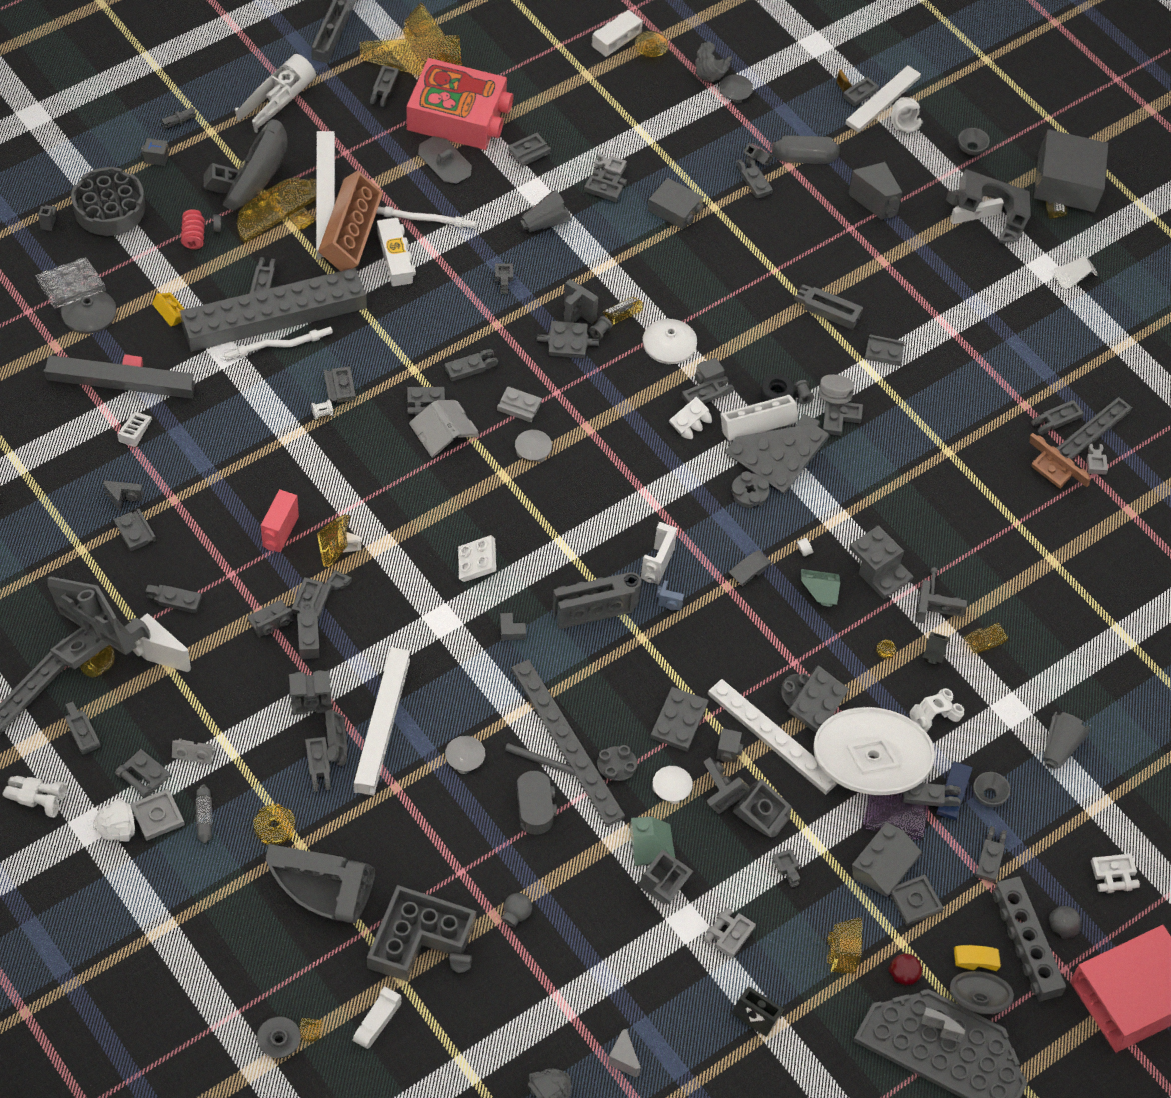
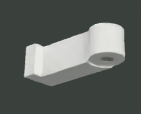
(377, 1017)

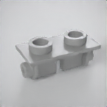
(189, 751)

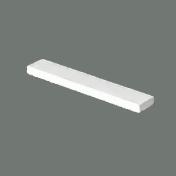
(883, 99)

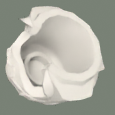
(905, 115)
(115, 821)

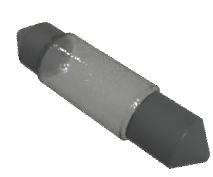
(204, 814)

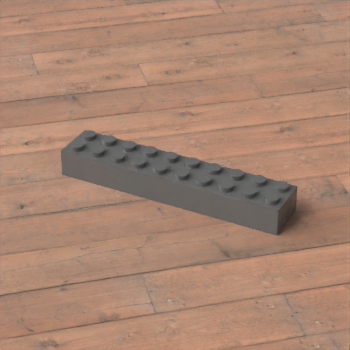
(273, 309)

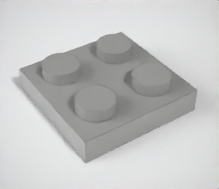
(157, 814)

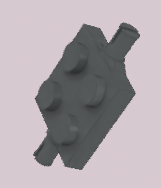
(567, 339)

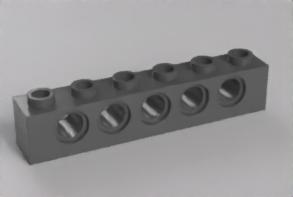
(1014, 890)

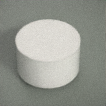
(804, 547)

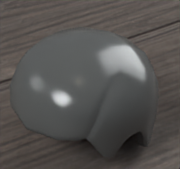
(1065, 921)

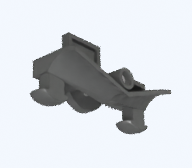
(99, 626)

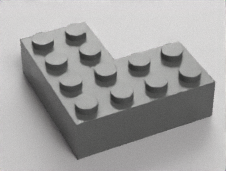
(416, 921)

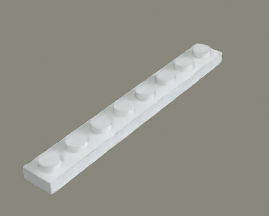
(771, 735)

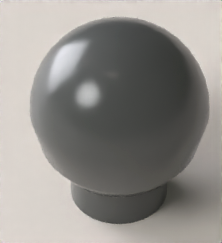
(516, 909)

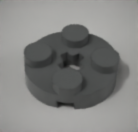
(753, 481)

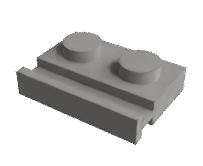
(519, 404)

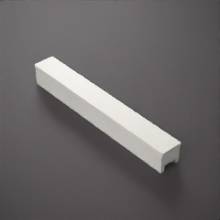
(325, 183)
(382, 721)

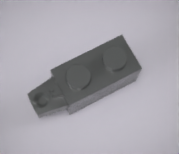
(308, 631)

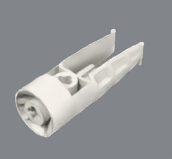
(279, 89)

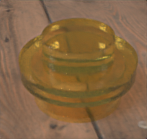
(886, 649)

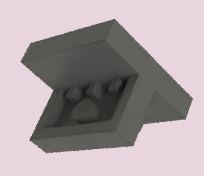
(579, 303)

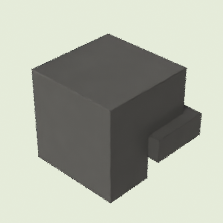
(664, 877)

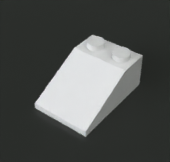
(162, 647)

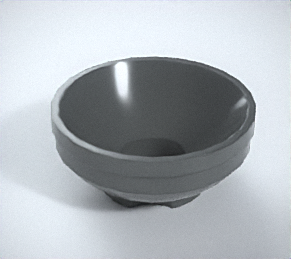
(974, 137)
(993, 782)

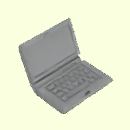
(440, 424)

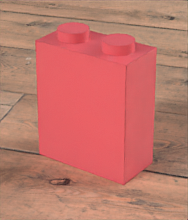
(279, 521)

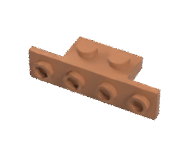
(1054, 465)

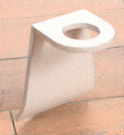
(1073, 272)

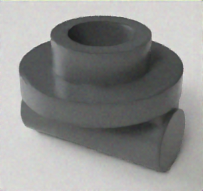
(460, 962)

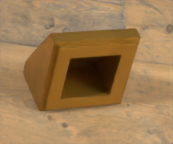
(843, 81)

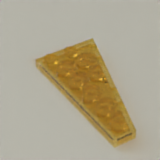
(412, 53)

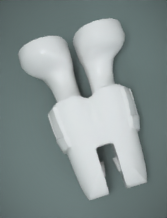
(29, 791)

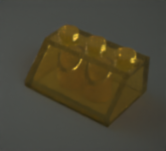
(421, 24)

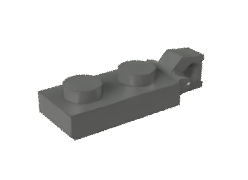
(174, 598)
(81, 729)

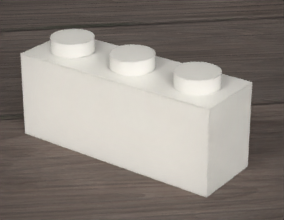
(617, 33)

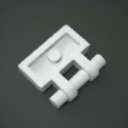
(1113, 867)

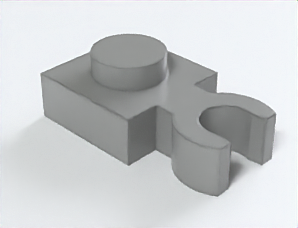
(612, 165)
(1095, 461)

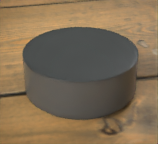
(216, 223)

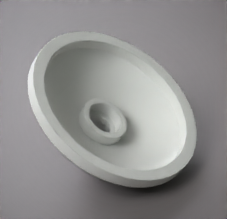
(669, 341)

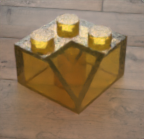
(845, 946)

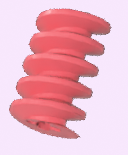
(192, 229)

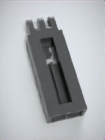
(835, 310)

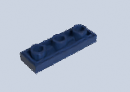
(958, 776)

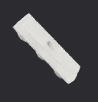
(985, 209)

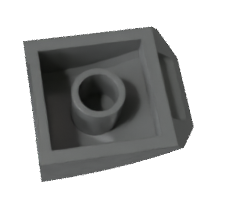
(763, 809)

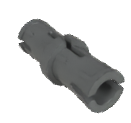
(178, 117)

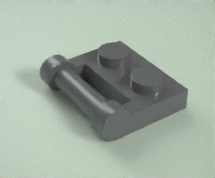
(147, 769)

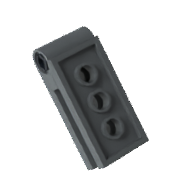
(596, 599)

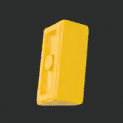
(168, 307)

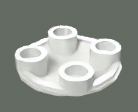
(672, 784)

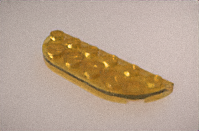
(275, 206)

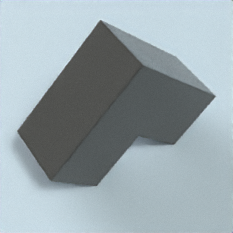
(758, 153)
(47, 217)
(511, 630)

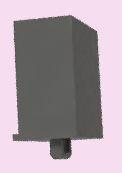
(1071, 170)

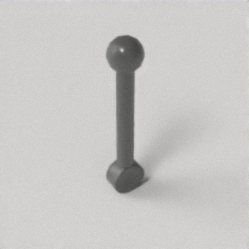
(933, 570)

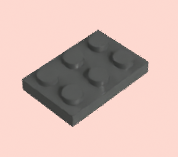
(818, 699)
(679, 719)

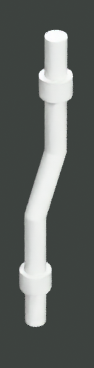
(457, 221)
(242, 350)

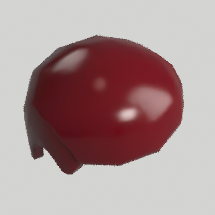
(905, 969)

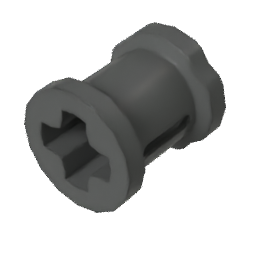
(600, 327)
(803, 392)

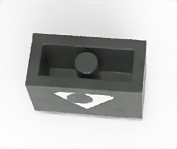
(757, 1011)

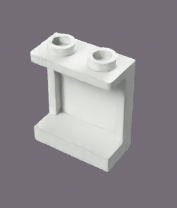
(664, 542)

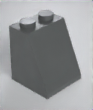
(876, 190)

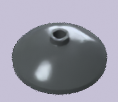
(90, 317)
(981, 992)

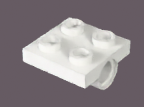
(477, 558)

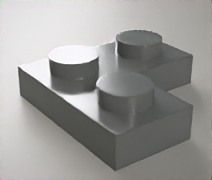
(837, 413)

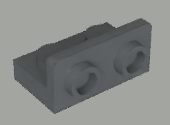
(270, 618)

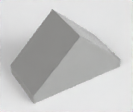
(624, 1056)

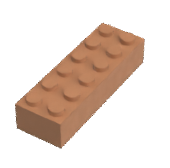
(350, 221)

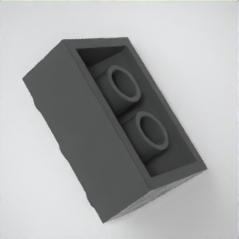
(886, 860)

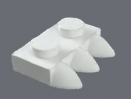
(690, 417)

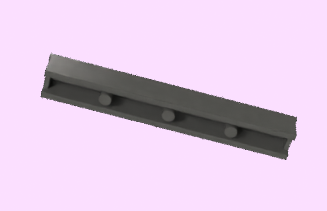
(331, 29)
(120, 376)

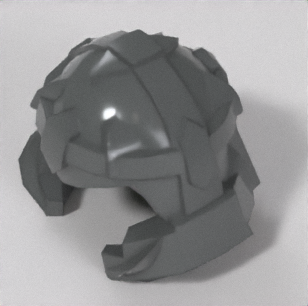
(550, 1084)

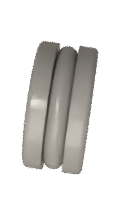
(836, 389)

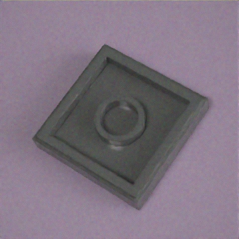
(916, 900)

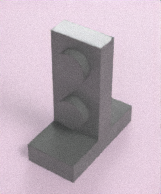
(938, 604)
(729, 791)

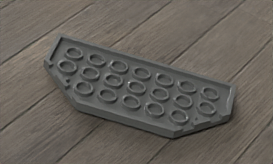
(975, 1068)

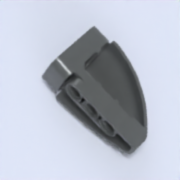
(259, 165)
(322, 881)

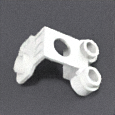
(925, 712)

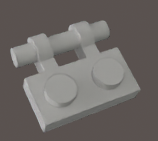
(734, 936)

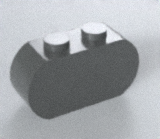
(535, 802)

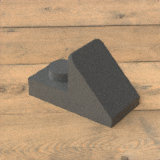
(119, 490)

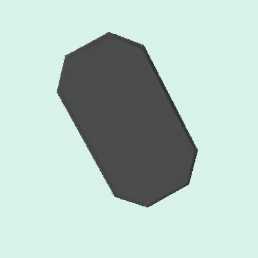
(445, 160)

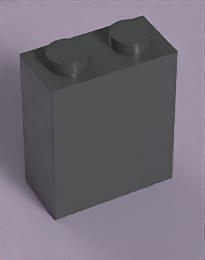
(675, 203)

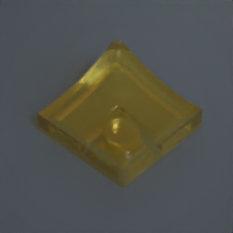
(333, 539)

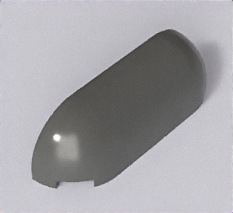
(806, 149)

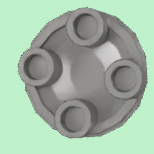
(533, 445)
(465, 754)

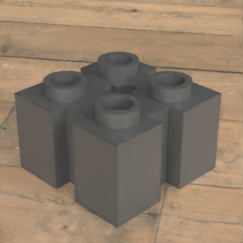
(310, 692)

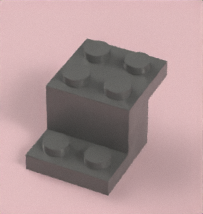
(881, 562)

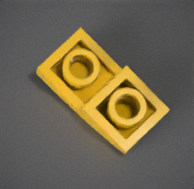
(973, 956)

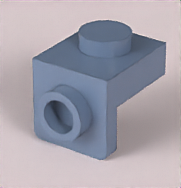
(669, 599)

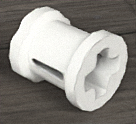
(315, 409)

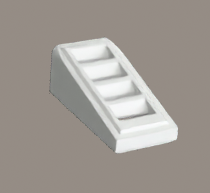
(133, 440)

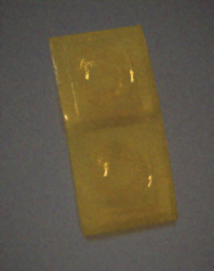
(986, 639)

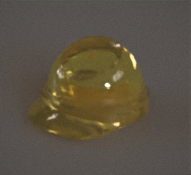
(99, 663)

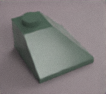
(822, 586)
(649, 838)

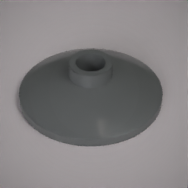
(278, 1028)

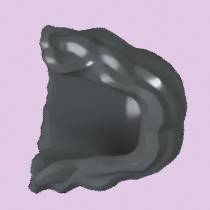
(707, 66)

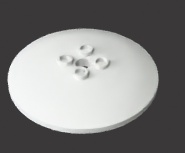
(898, 743)

